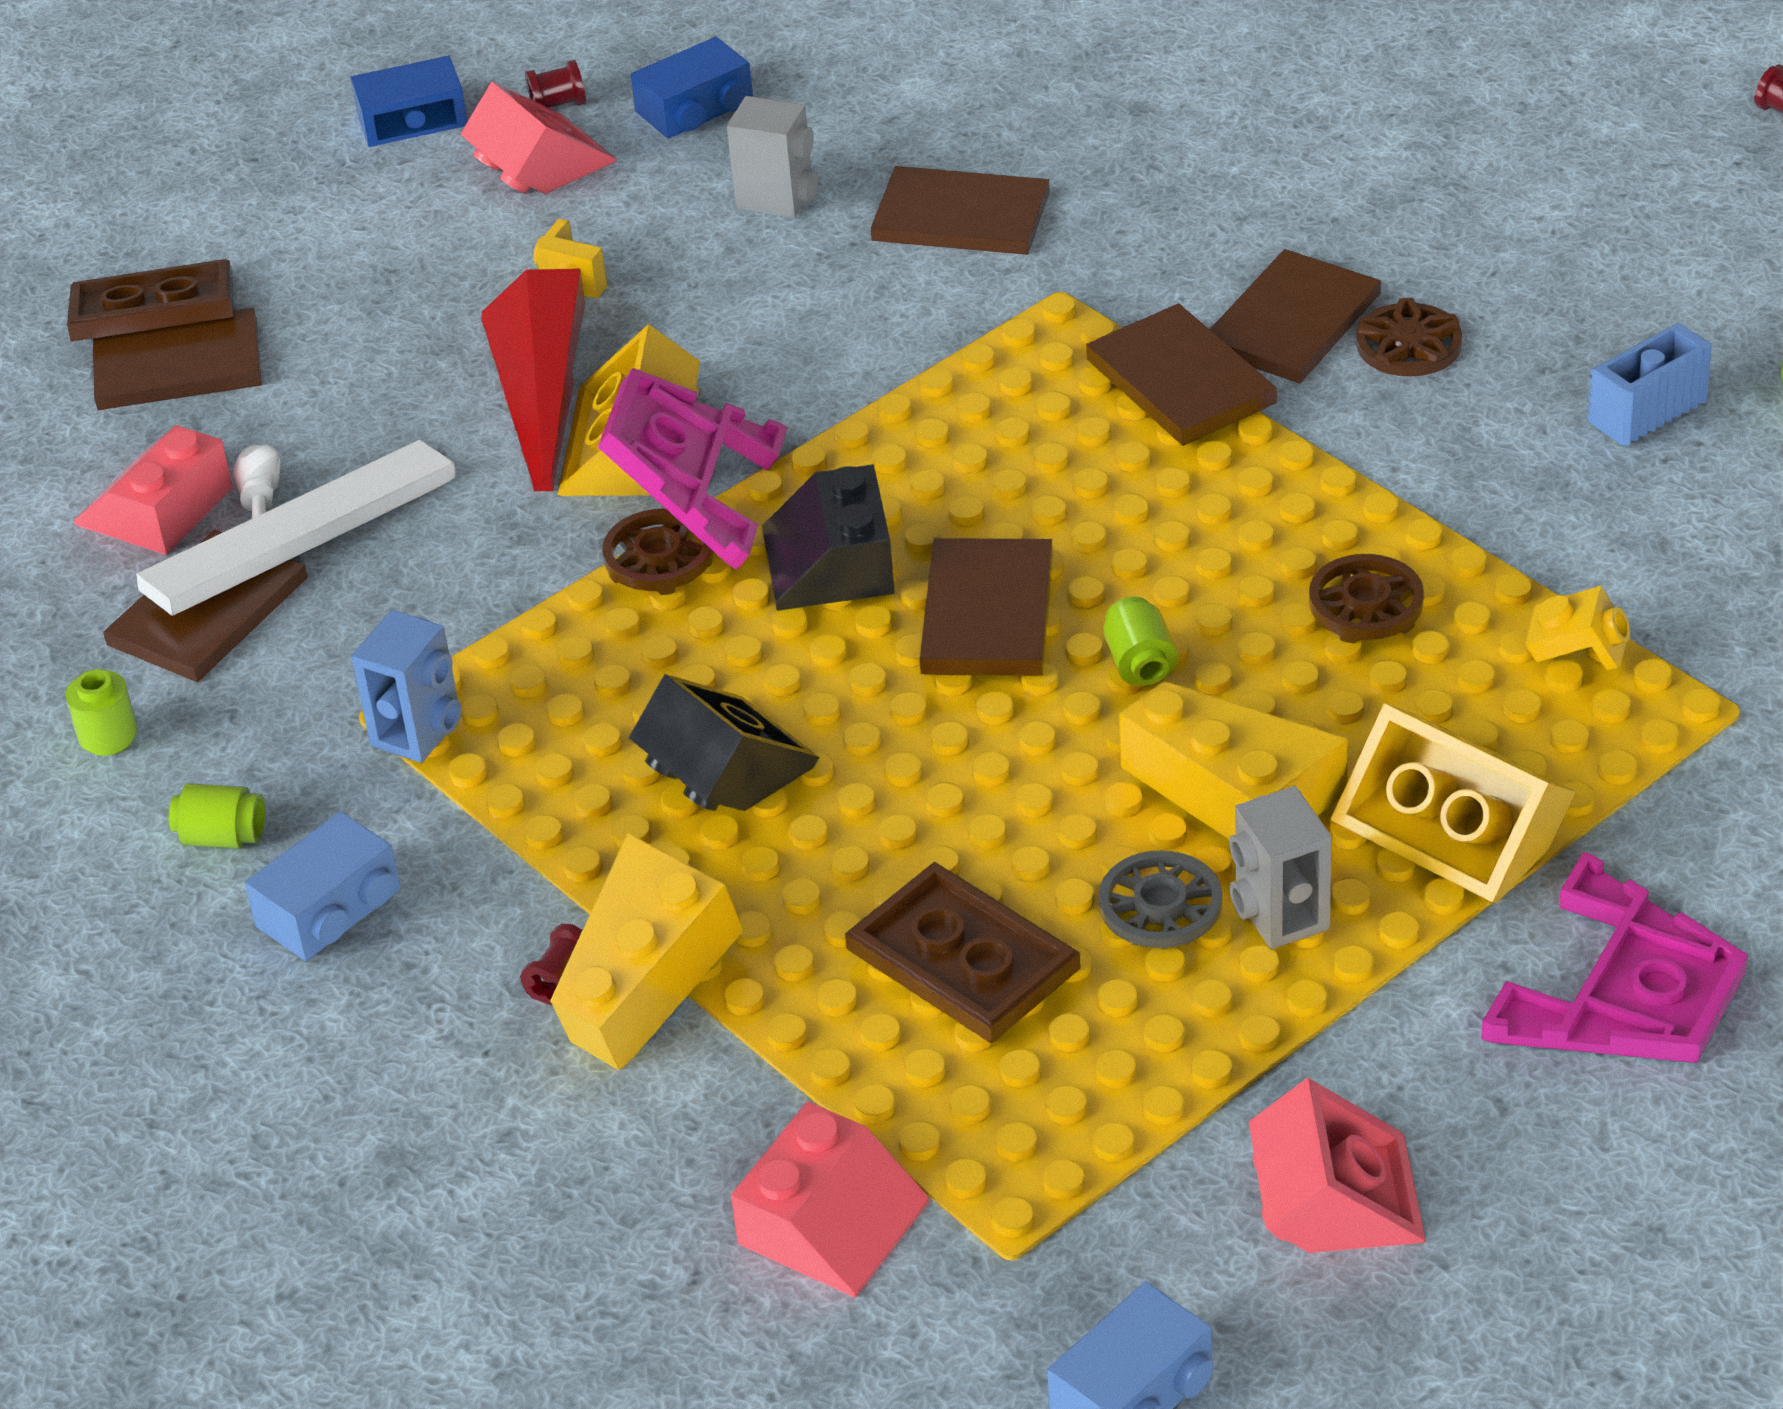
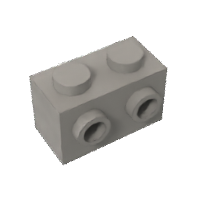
(771, 156)
(1281, 867)

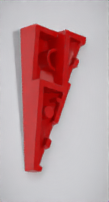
(534, 347)

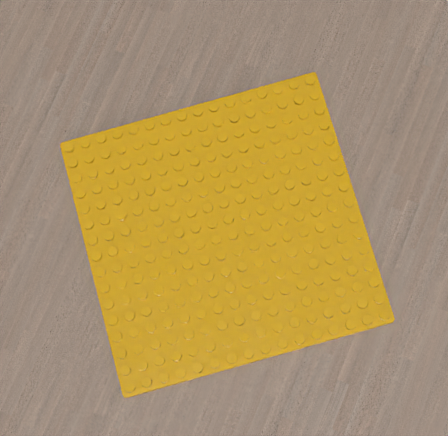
(1025, 774)

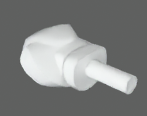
(257, 477)

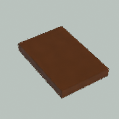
(960, 210)
(150, 300)
(1295, 314)
(177, 361)
(1181, 374)
(987, 607)
(204, 633)
(963, 951)

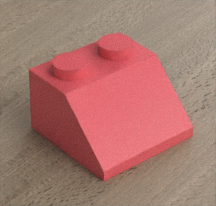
(530, 142)
(162, 491)
(1333, 1174)
(826, 1200)

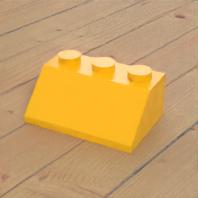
(585, 466)
(1450, 804)

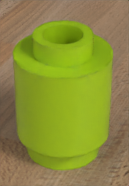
(1139, 641)
(101, 712)
(217, 816)

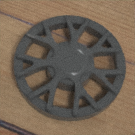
(1160, 899)

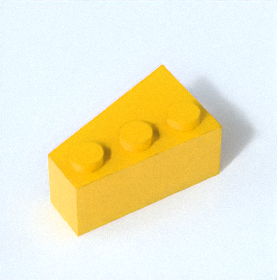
(1224, 754)
(642, 951)

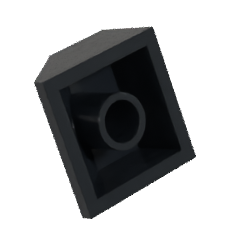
(830, 541)
(717, 745)

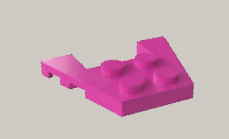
(672, 450)
(1650, 991)

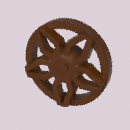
(1409, 338)
(654, 551)
(1366, 597)

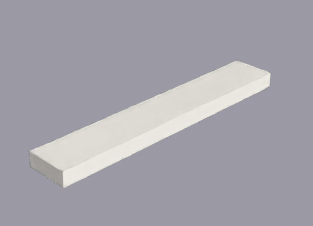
(294, 527)

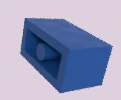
(691, 87)
(409, 101)

